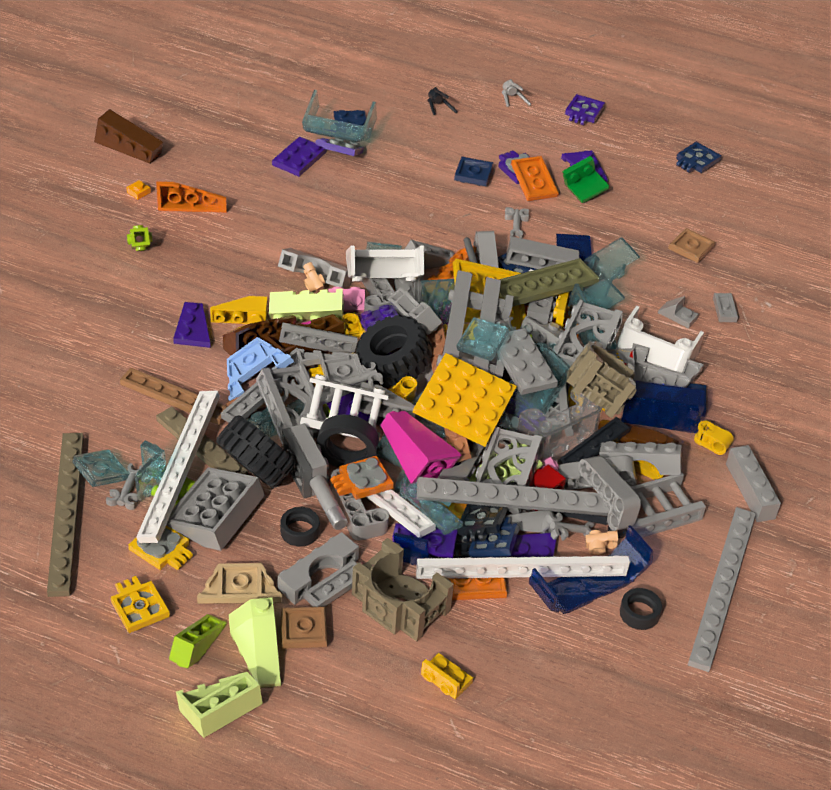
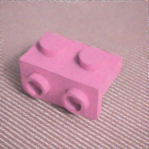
(353, 298)

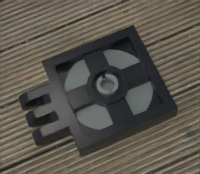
(480, 521)

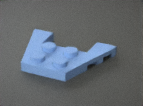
(249, 361)

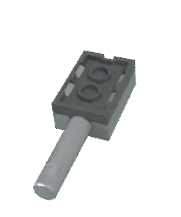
(311, 471)

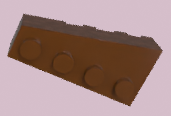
(125, 137)
(327, 323)

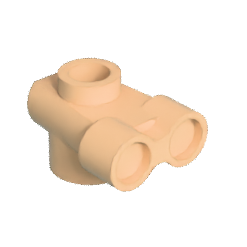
(314, 281)
(598, 541)

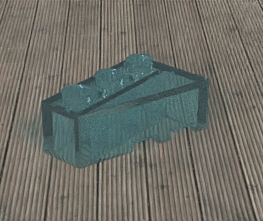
(436, 294)

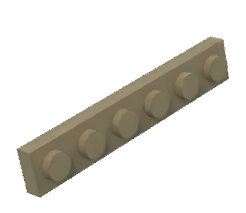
(207, 451)

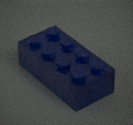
(664, 407)

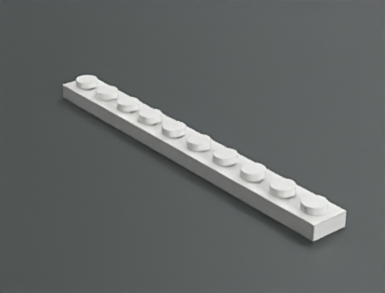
(178, 468)
(522, 567)

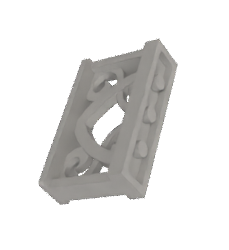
(610, 325)
(270, 391)
(527, 469)

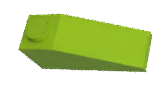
(195, 640)

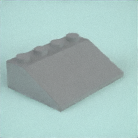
(216, 507)

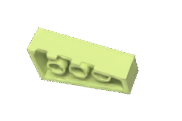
(306, 304)

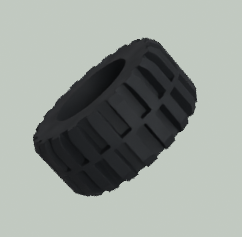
(390, 335)
(255, 451)

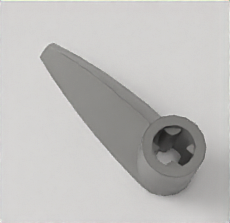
(531, 521)

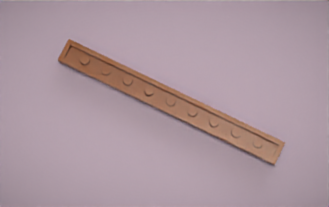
(457, 441)

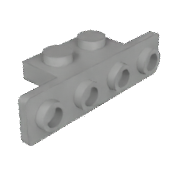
(544, 333)

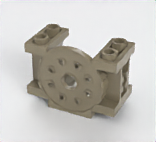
(602, 378)
(382, 581)

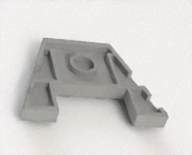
(333, 365)
(655, 374)

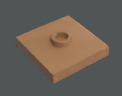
(691, 245)
(303, 627)

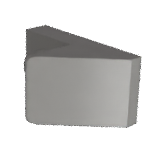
(675, 311)

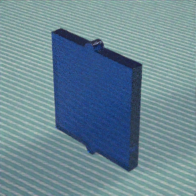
(413, 547)

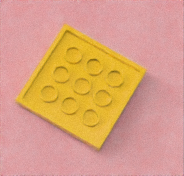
(477, 285)
(464, 399)

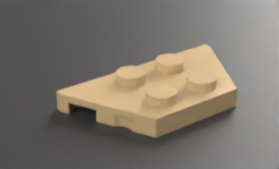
(238, 584)

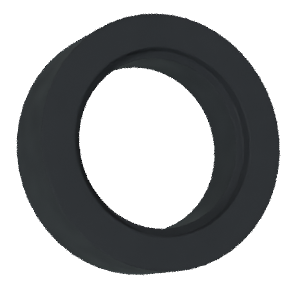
(350, 425)

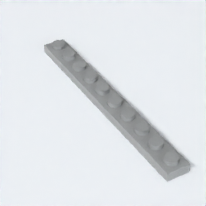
(511, 496)
(721, 590)

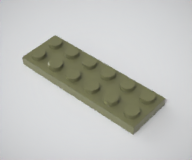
(547, 282)

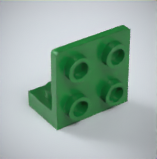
(584, 180)

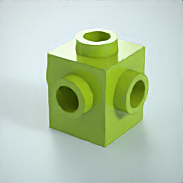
(139, 230)

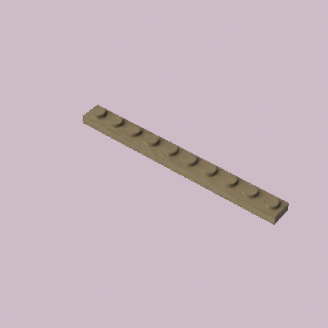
(65, 517)

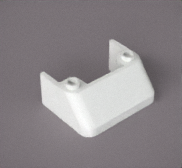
(385, 263)
(660, 351)

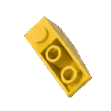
(240, 311)

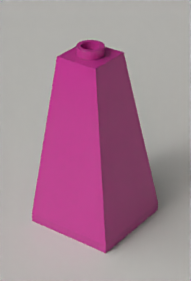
(417, 447)

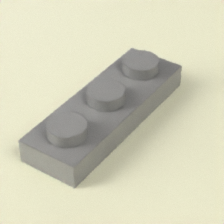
(331, 587)

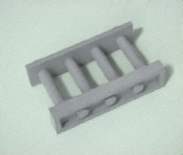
(672, 516)

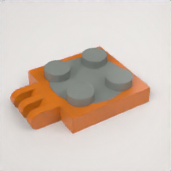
(362, 478)

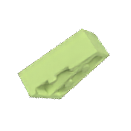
(219, 703)

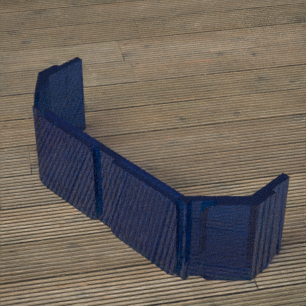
(572, 593)

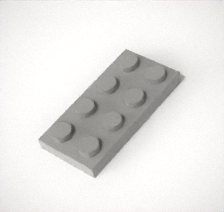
(525, 363)

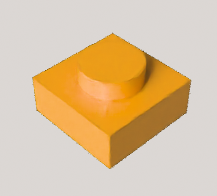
(138, 189)

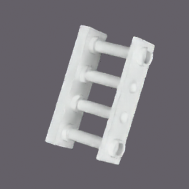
(312, 419)

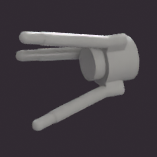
(511, 88)

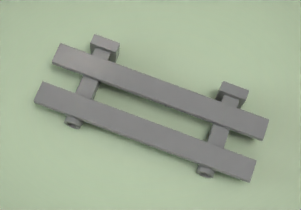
(489, 306)

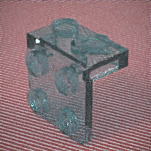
(152, 469)

